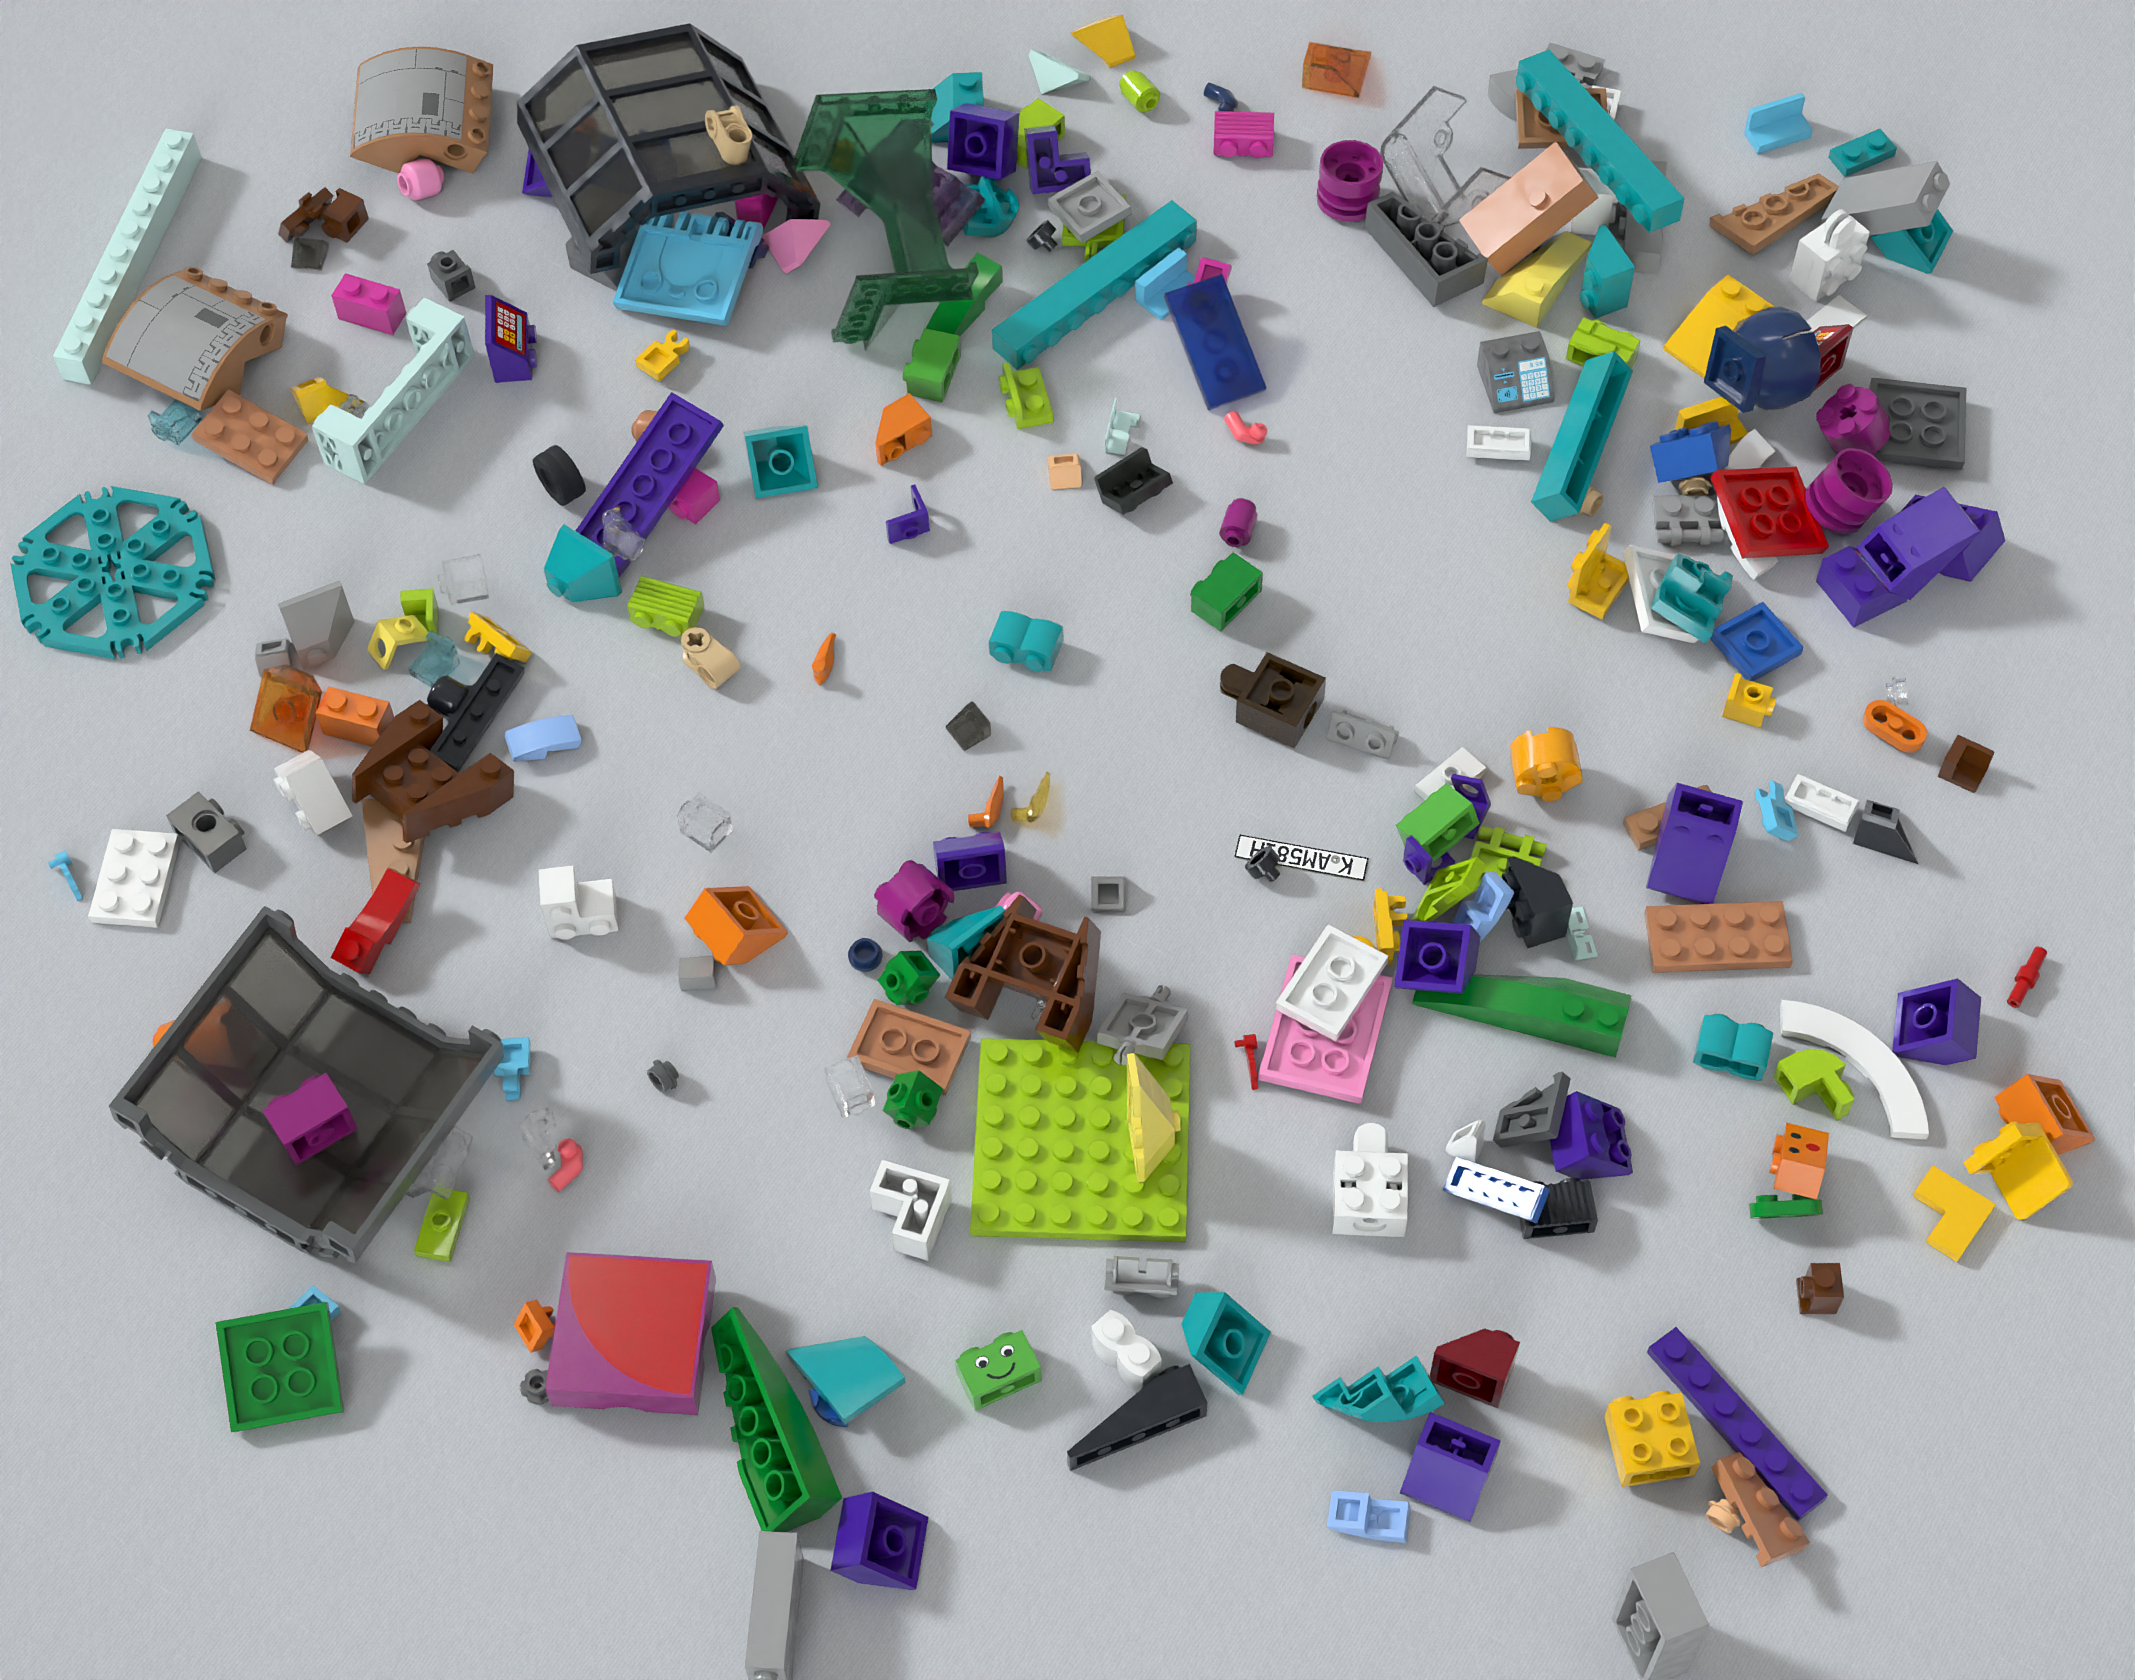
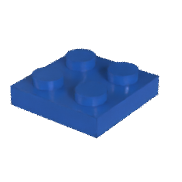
(1756, 642)

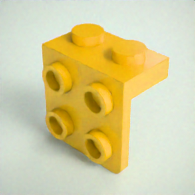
(1597, 575)
(2022, 1167)

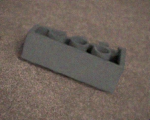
(1421, 249)

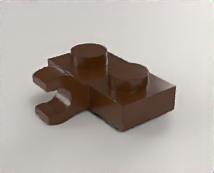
(309, 210)

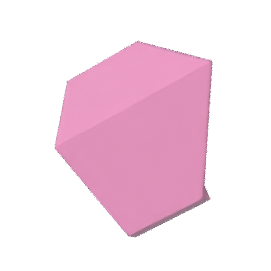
(794, 241)

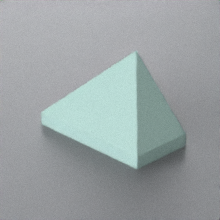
(1053, 73)

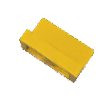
(1710, 411)

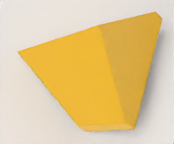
(1107, 39)
(315, 397)

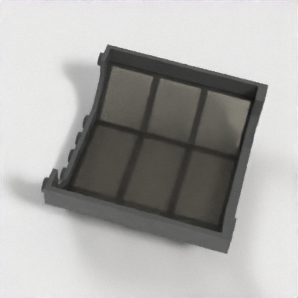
(261, 1031)

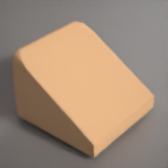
(1064, 471)

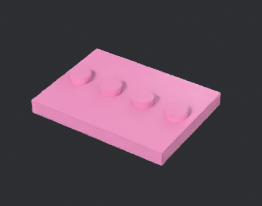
(1318, 1064)

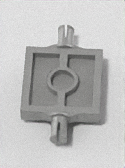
(1142, 1025)

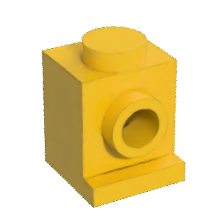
(1748, 701)

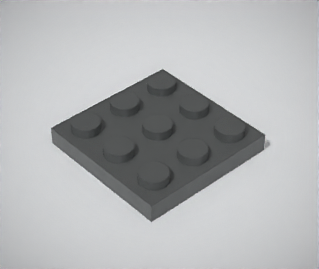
(1924, 423)

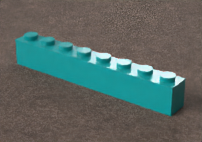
(1599, 141)
(1092, 285)

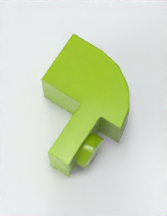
(1812, 1073)

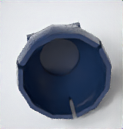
(1759, 366)

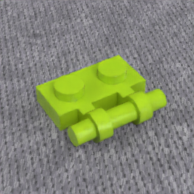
(1496, 857)

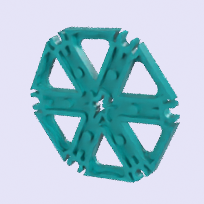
(133, 575)

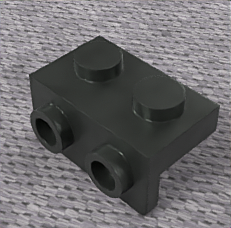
(1131, 482)

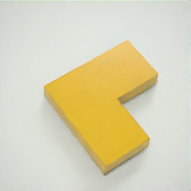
(1962, 1212)

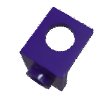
(910, 524)
(1479, 800)
(1420, 862)

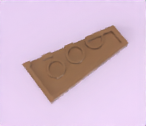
(1775, 213)
(387, 846)

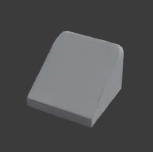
(272, 654)
(1107, 893)
(696, 973)

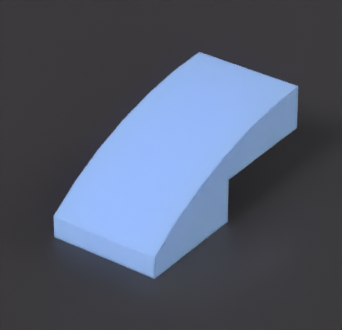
(537, 737)
(1487, 906)
(1369, 1518)

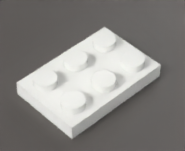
(1645, 574)
(134, 878)
(1331, 982)

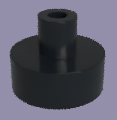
(1042, 236)
(1264, 864)

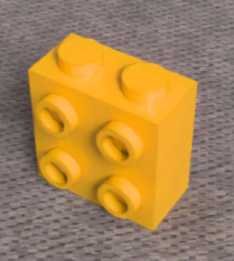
(1651, 1438)

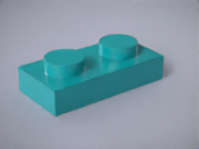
(1862, 152)

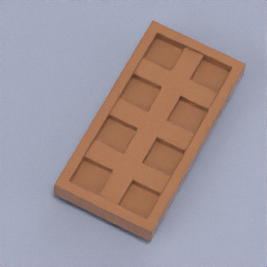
(1718, 937)

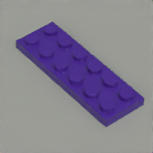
(654, 470)

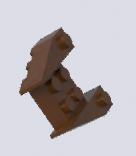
(419, 784)
(1037, 963)

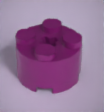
(1854, 420)
(913, 901)

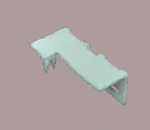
(1122, 422)
(1578, 944)

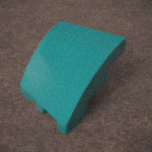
(1692, 596)
(848, 1374)
(1382, 1397)

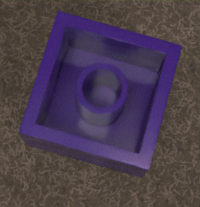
(983, 141)

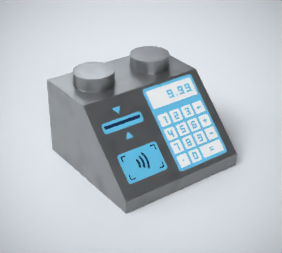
(1516, 371)

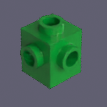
(908, 978)
(912, 1100)

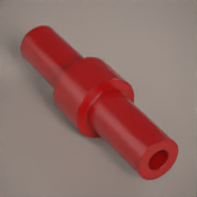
(2027, 977)

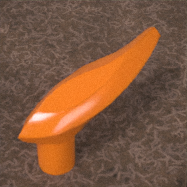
(824, 660)
(992, 810)

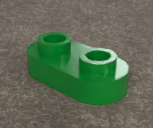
(1769, 1207)

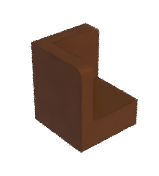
(1966, 764)

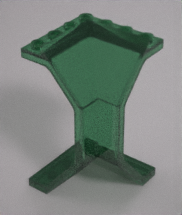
(883, 156)

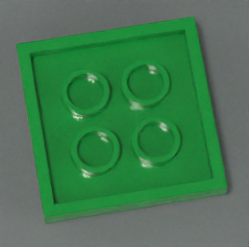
(279, 1367)

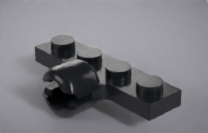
(471, 708)

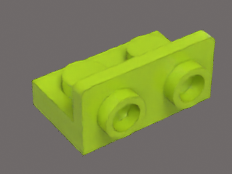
(1026, 397)

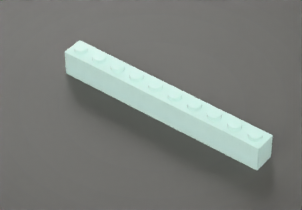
(127, 256)

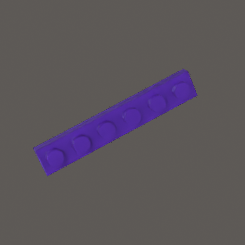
(1737, 1423)

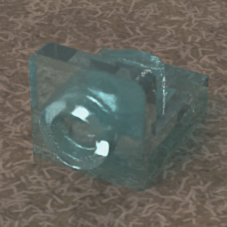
(174, 422)
(436, 660)

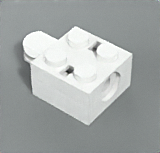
(1829, 255)
(1370, 1181)

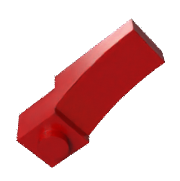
(376, 922)

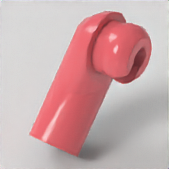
(1243, 433)
(571, 1164)

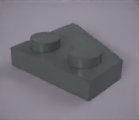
(1534, 1116)

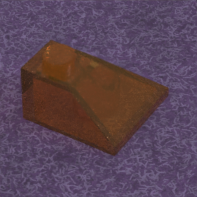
(1335, 69)
(286, 707)

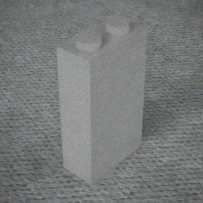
(1892, 197)
(774, 1607)

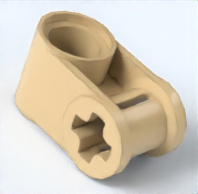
(729, 134)
(708, 657)

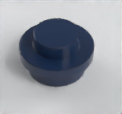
(865, 955)

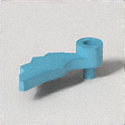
(63, 860)

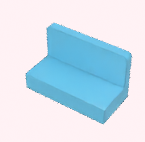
(1777, 124)
(1162, 278)

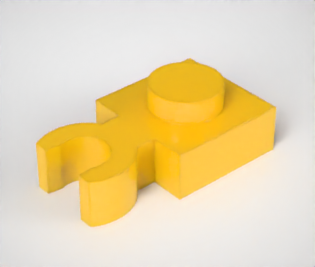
(662, 358)

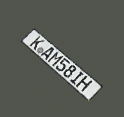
(1305, 857)

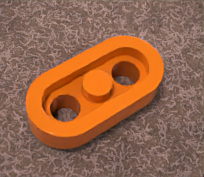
(1895, 727)

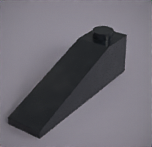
(1157, 1408)

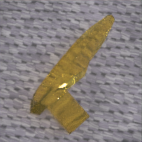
(1036, 804)

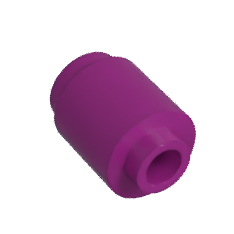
(1238, 522)

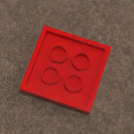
(1768, 512)

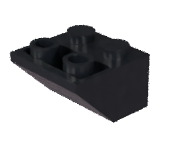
(1539, 902)

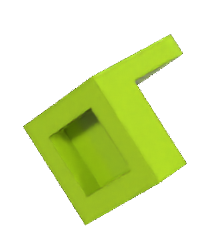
(423, 605)

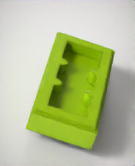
(442, 1226)

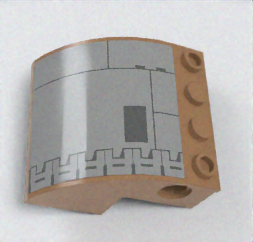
(422, 105)
(193, 337)

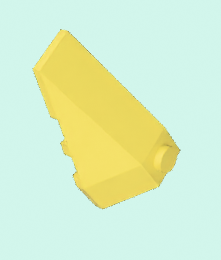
(1537, 281)
(1149, 1119)

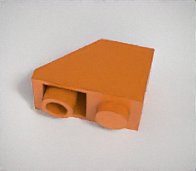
(901, 428)

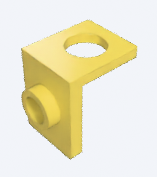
(394, 633)

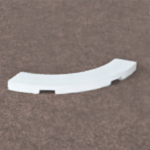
(1748, 454)
(1868, 1055)

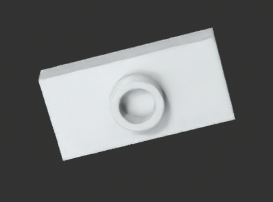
(1498, 442)
(1459, 763)
(1821, 802)

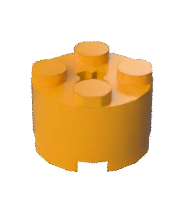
(1545, 763)

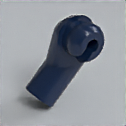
(1221, 95)

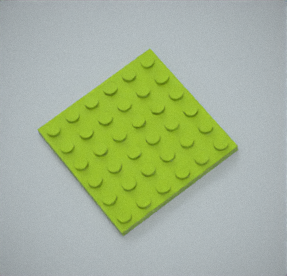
(1059, 1146)

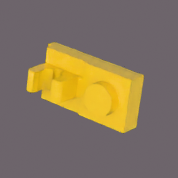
(493, 634)
(1384, 919)

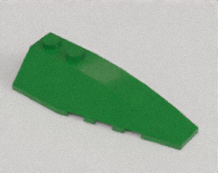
(1539, 1007)
(778, 1447)

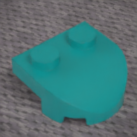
(995, 213)

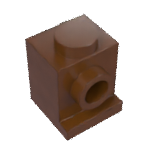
(344, 216)
(1820, 1289)

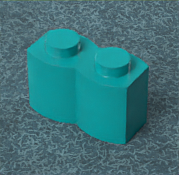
(1026, 641)
(1733, 1047)

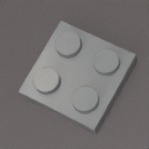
(1089, 206)

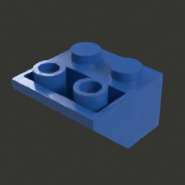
(1692, 453)

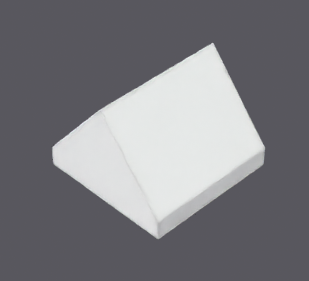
(1467, 1141)

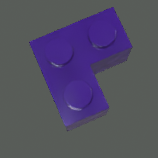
(1047, 168)

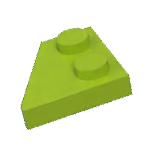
(1448, 888)

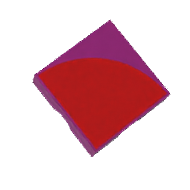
(631, 1333)

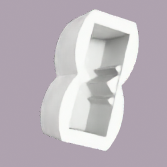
(1121, 1348)

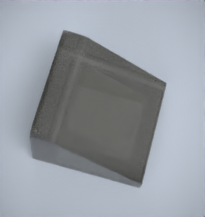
(309, 253)
(969, 726)

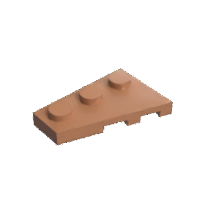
(1764, 1516)

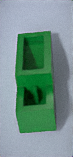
(957, 316)

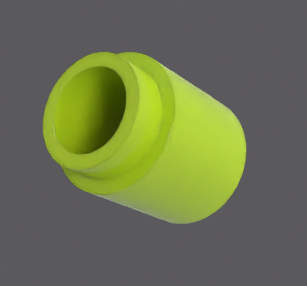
(1139, 91)

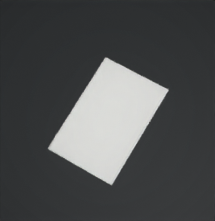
(1836, 312)

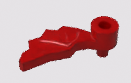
(1249, 1043)

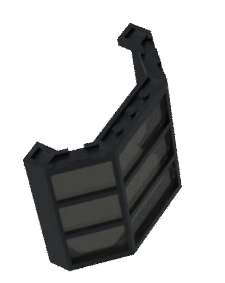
(629, 140)

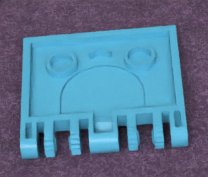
(688, 268)

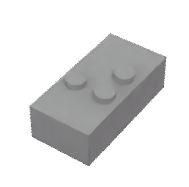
(1659, 1619)

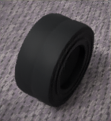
(559, 475)

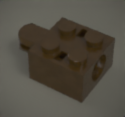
(1275, 698)

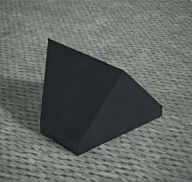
(1883, 832)

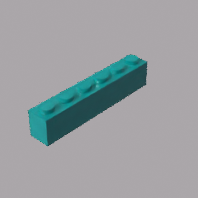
(1582, 436)

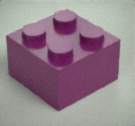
(310, 1118)

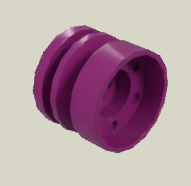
(1348, 179)
(1848, 491)

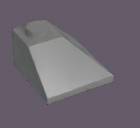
(318, 623)

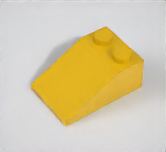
(1721, 306)

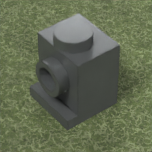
(447, 268)

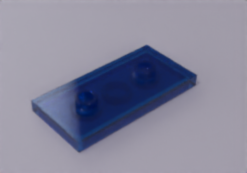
(1215, 342)

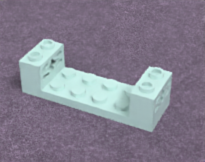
(362, 445)

